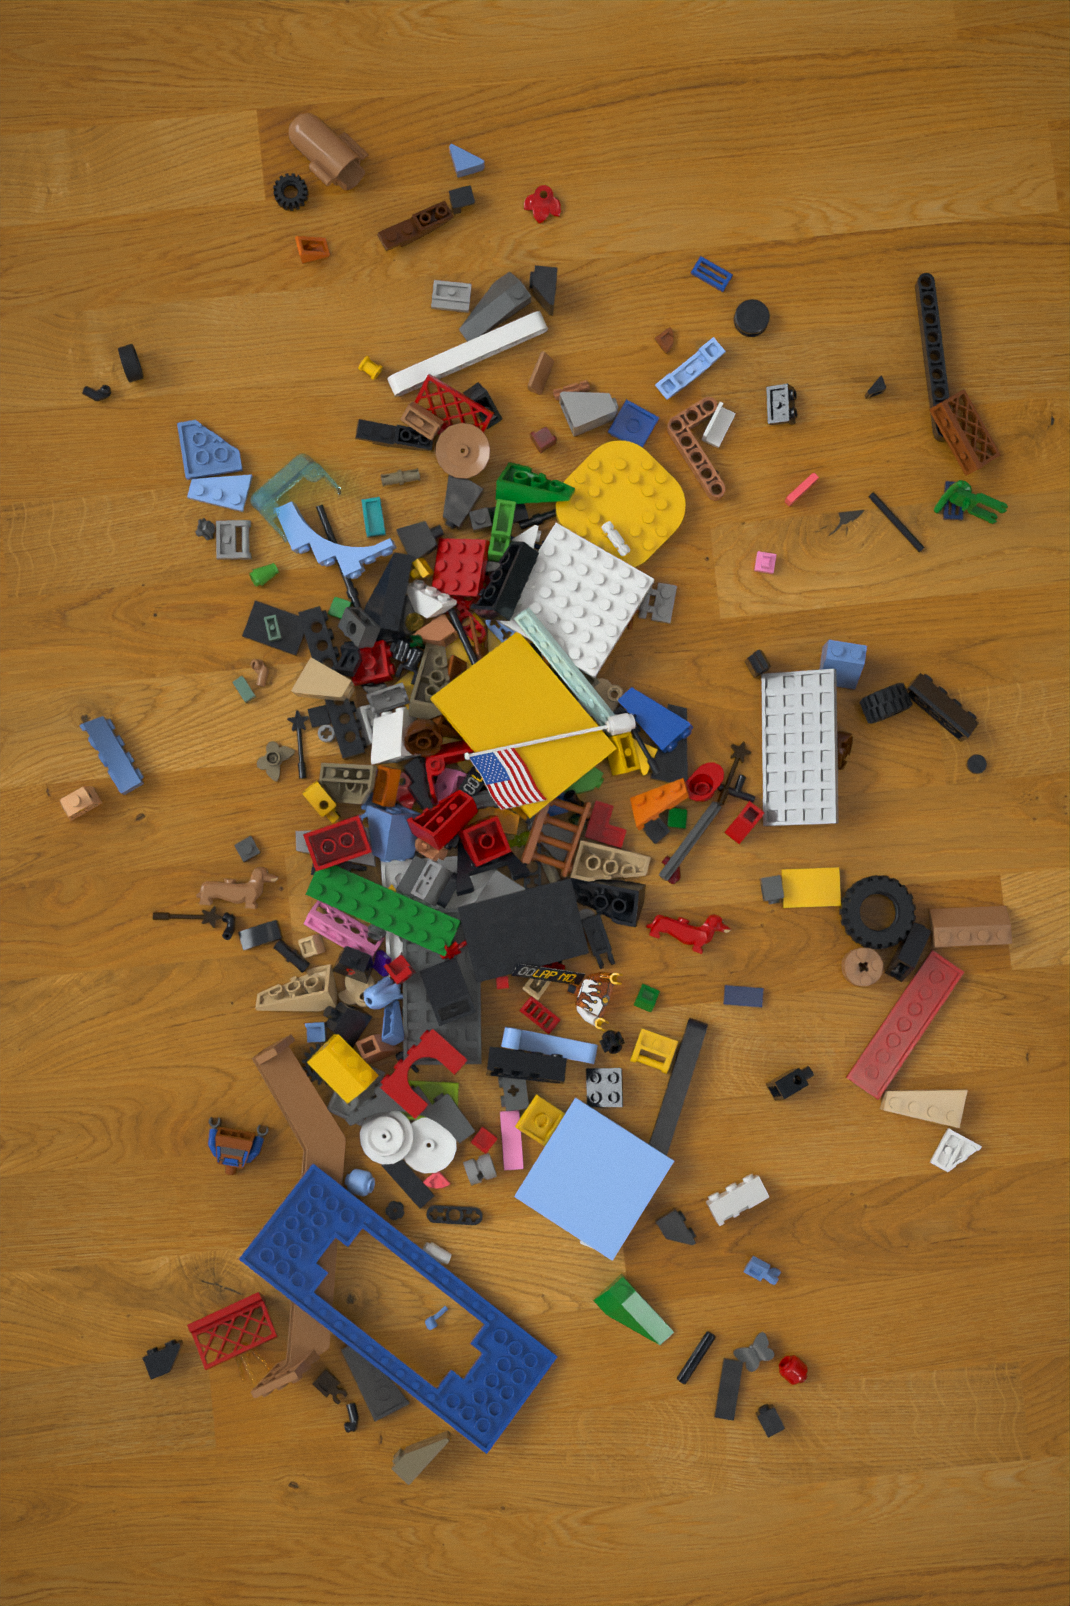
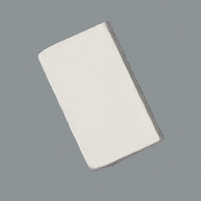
(366, 719)

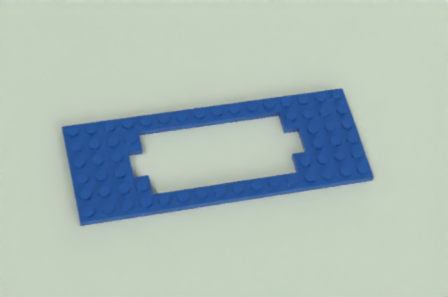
(287, 1257)

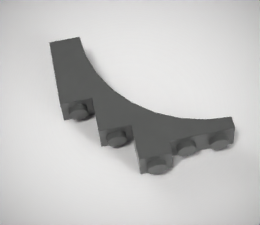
(443, 1111)

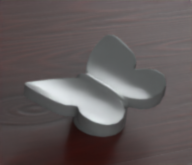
(755, 1352)

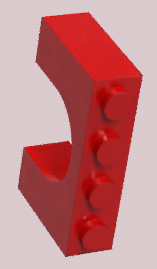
(397, 1084)

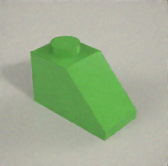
(587, 782)

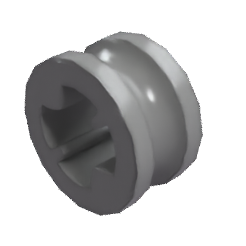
(330, 737)

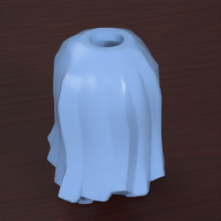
(382, 993)

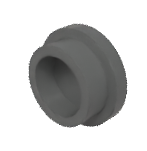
(376, 933)

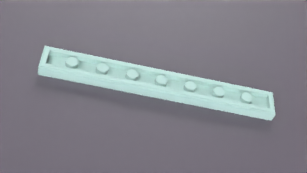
(564, 666)

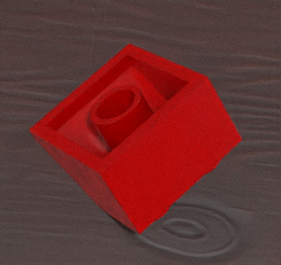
(484, 840)

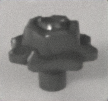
(205, 529)

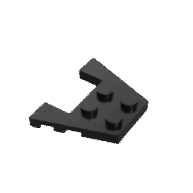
(467, 868)

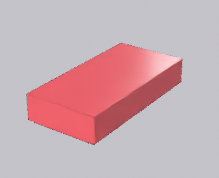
(801, 489)

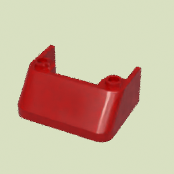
(448, 754)

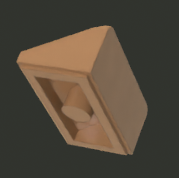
(540, 373)
(422, 420)

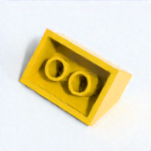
(342, 1068)

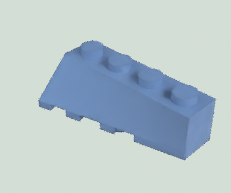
(113, 754)

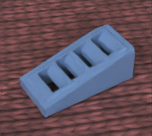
(392, 1024)

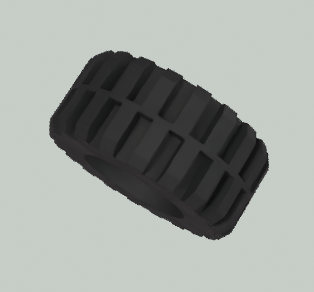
(903, 912)

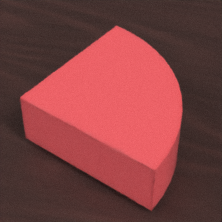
(436, 1180)

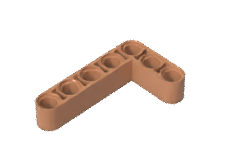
(695, 449)

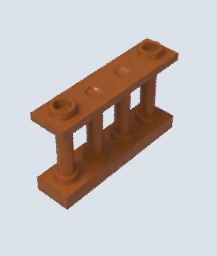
(536, 836)

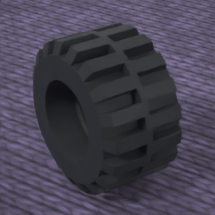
(885, 703)

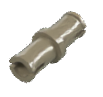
(400, 477)

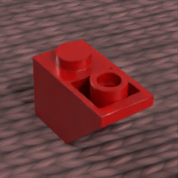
(744, 822)

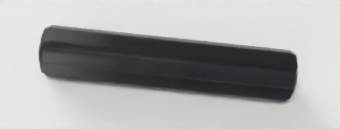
(696, 1357)

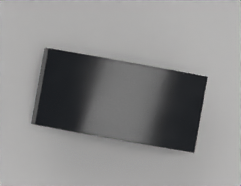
(260, 935)

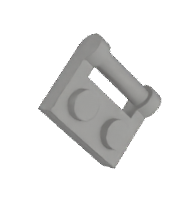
(227, 539)

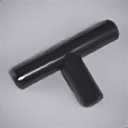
(737, 791)

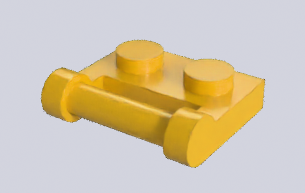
(656, 1044)

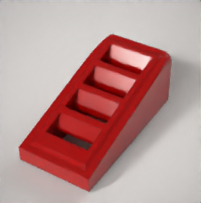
(523, 1009)

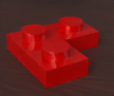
(599, 827)

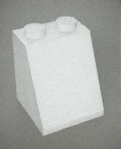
(389, 737)

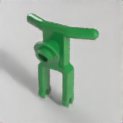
(961, 494)

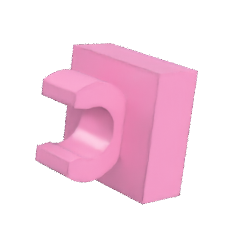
(765, 562)

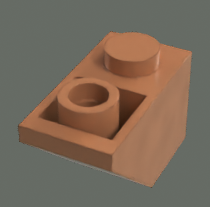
(438, 632)
(374, 1050)

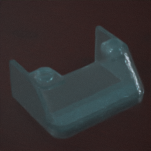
(266, 496)

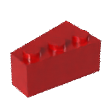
(445, 820)

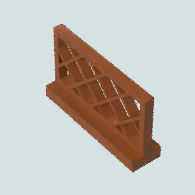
(957, 437)

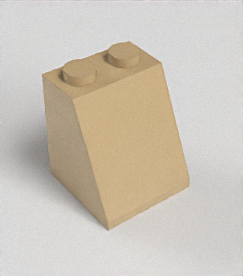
(322, 683)

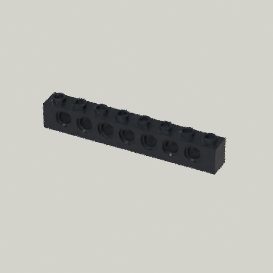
(308, 619)

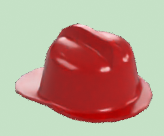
(704, 782)

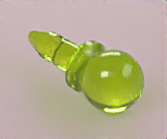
(519, 840)

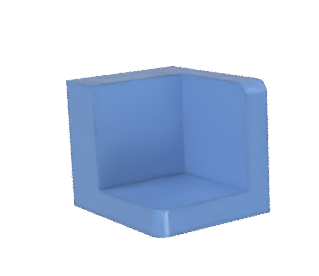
(316, 1032)

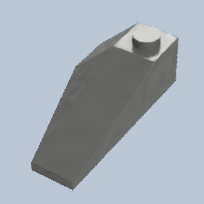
(498, 304)

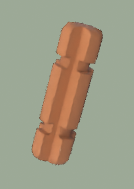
(583, 386)

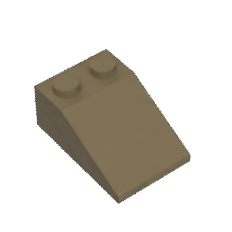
(415, 1457)

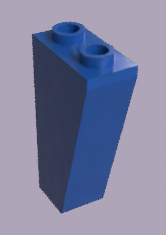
(657, 721)

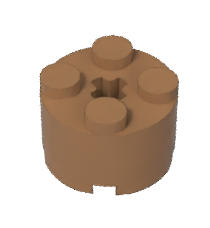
(872, 962)

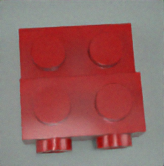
(375, 665)

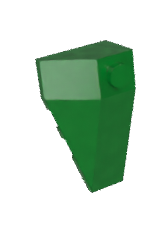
(523, 486)
(629, 1308)

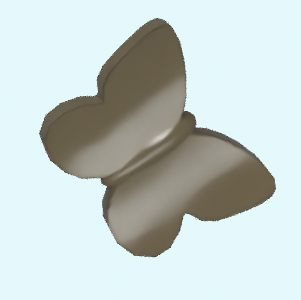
(273, 759)

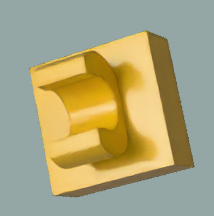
(421, 569)

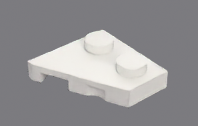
(953, 1150)

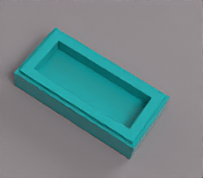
(373, 517)

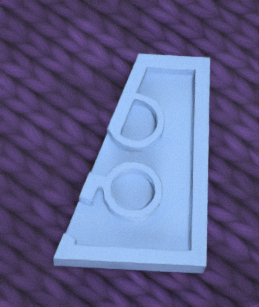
(225, 491)

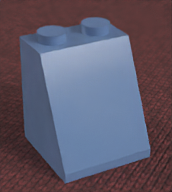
(846, 659)
(390, 832)

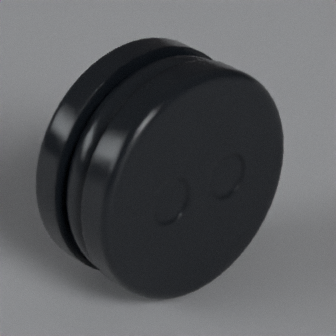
(751, 318)

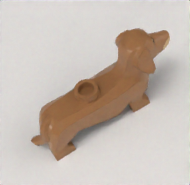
(237, 892)

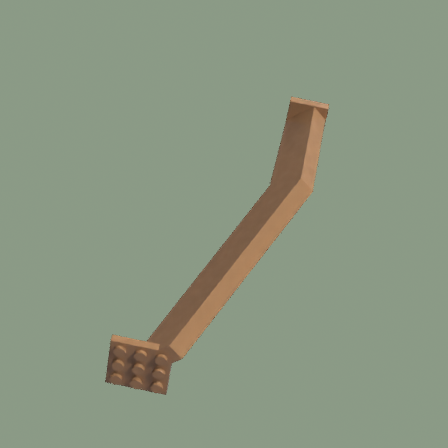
(324, 1147)

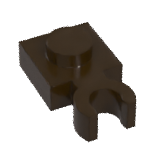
(327, 1384)

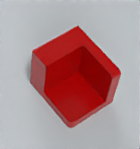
(399, 969)
(484, 1139)

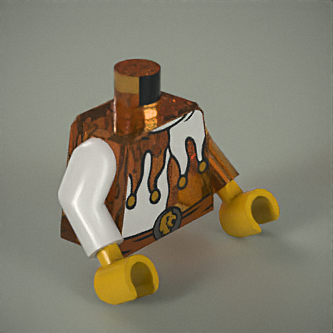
(594, 996)

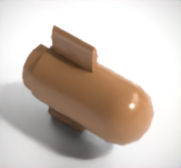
(331, 156)

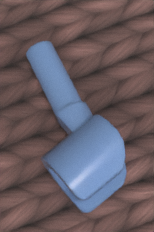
(431, 1321)

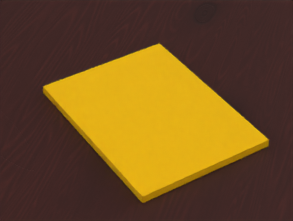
(517, 700)

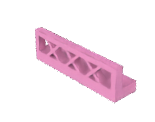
(340, 933)

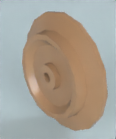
(450, 448)

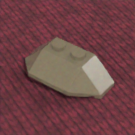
(348, 782)

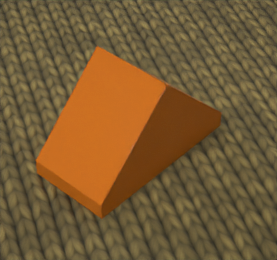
(312, 248)

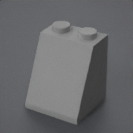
(587, 410)

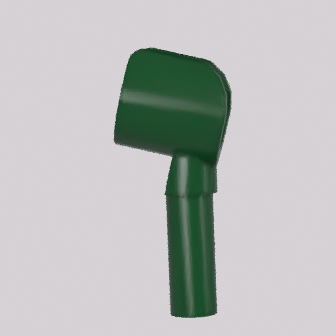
(417, 641)

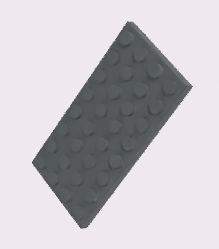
(418, 1013)

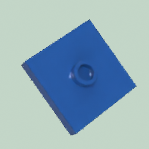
(633, 424)

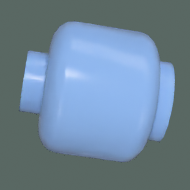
(360, 1182)

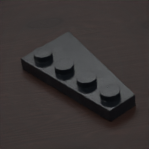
(673, 763)
(376, 1388)

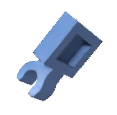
(759, 1269)

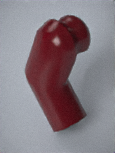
(676, 876)

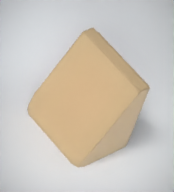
(311, 945)

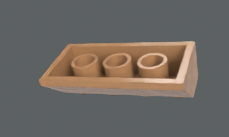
(969, 926)

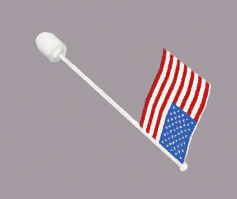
(509, 776)

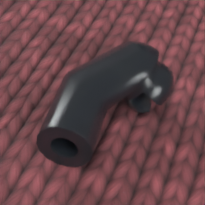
(97, 395)

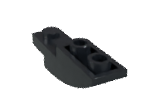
(392, 436)

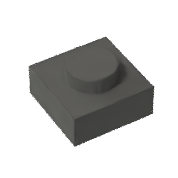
(247, 848)

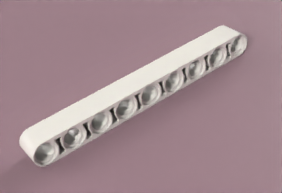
(468, 353)

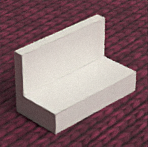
(718, 426)

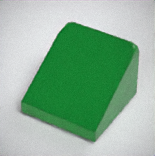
(338, 606)
(677, 818)
(646, 998)

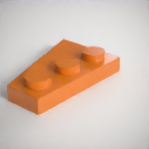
(653, 802)

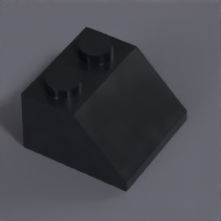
(543, 283)

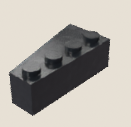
(506, 583)
(526, 1066)

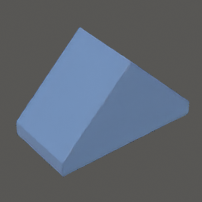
(465, 162)

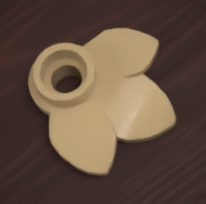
(605, 688)
(354, 991)

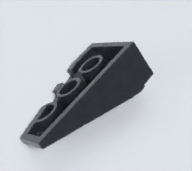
(389, 596)

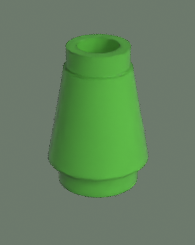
(263, 574)

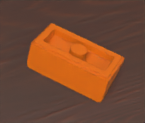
(386, 786)

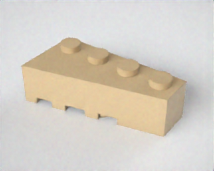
(937, 1106)

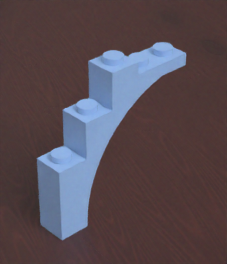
(350, 559)

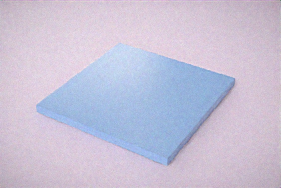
(594, 1178)

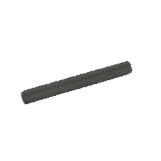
(690, 841)

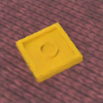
(540, 1120)

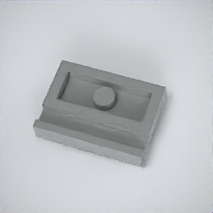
(451, 296)

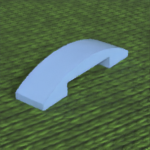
(690, 369)

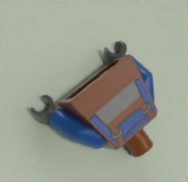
(233, 1146)

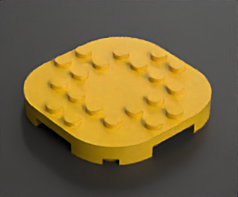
(630, 491)

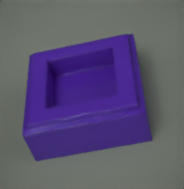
(380, 960)

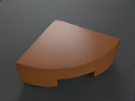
(665, 340)

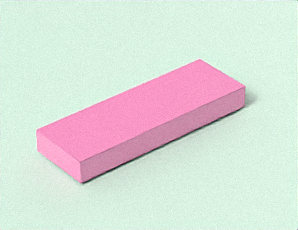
(511, 1140)

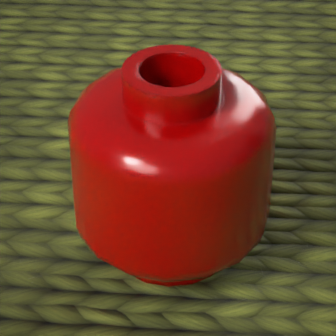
(793, 1369)

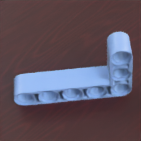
(548, 1044)

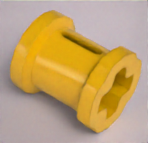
(370, 367)

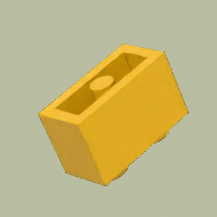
(624, 758)

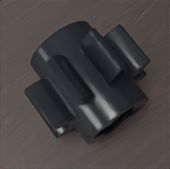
(401, 650)
(612, 1042)

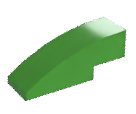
(501, 529)

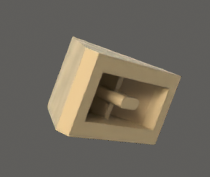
(536, 987)

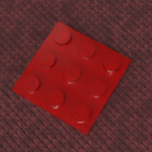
(460, 566)

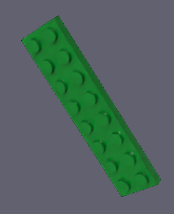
(384, 908)

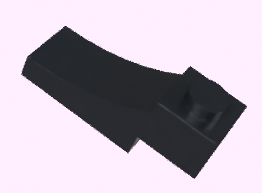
(483, 518)
(416, 771)

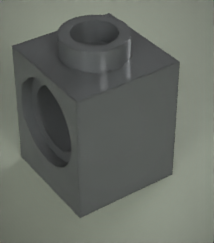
(772, 889)

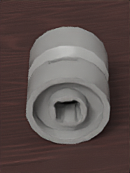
(480, 1169)

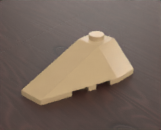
(602, 861)
(307, 993)

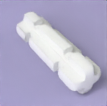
(615, 538)

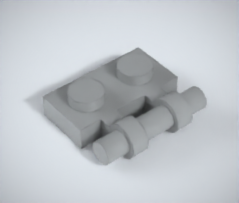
(663, 603)

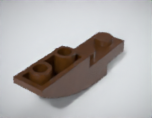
(415, 227)

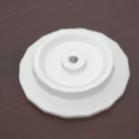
(395, 1145)
(432, 1158)

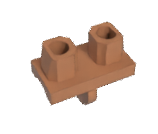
(429, 851)

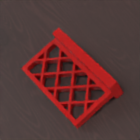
(456, 394)
(228, 1314)

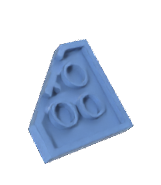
(205, 452)

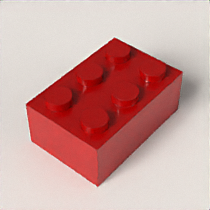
(337, 842)

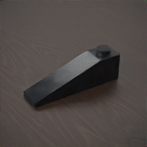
(613, 898)

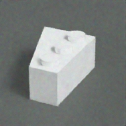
(737, 1198)

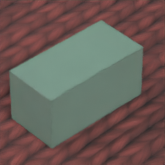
(272, 628)
(244, 689)

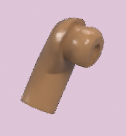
(262, 671)

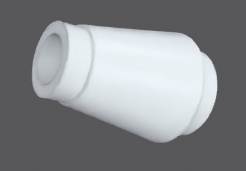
(437, 1253)

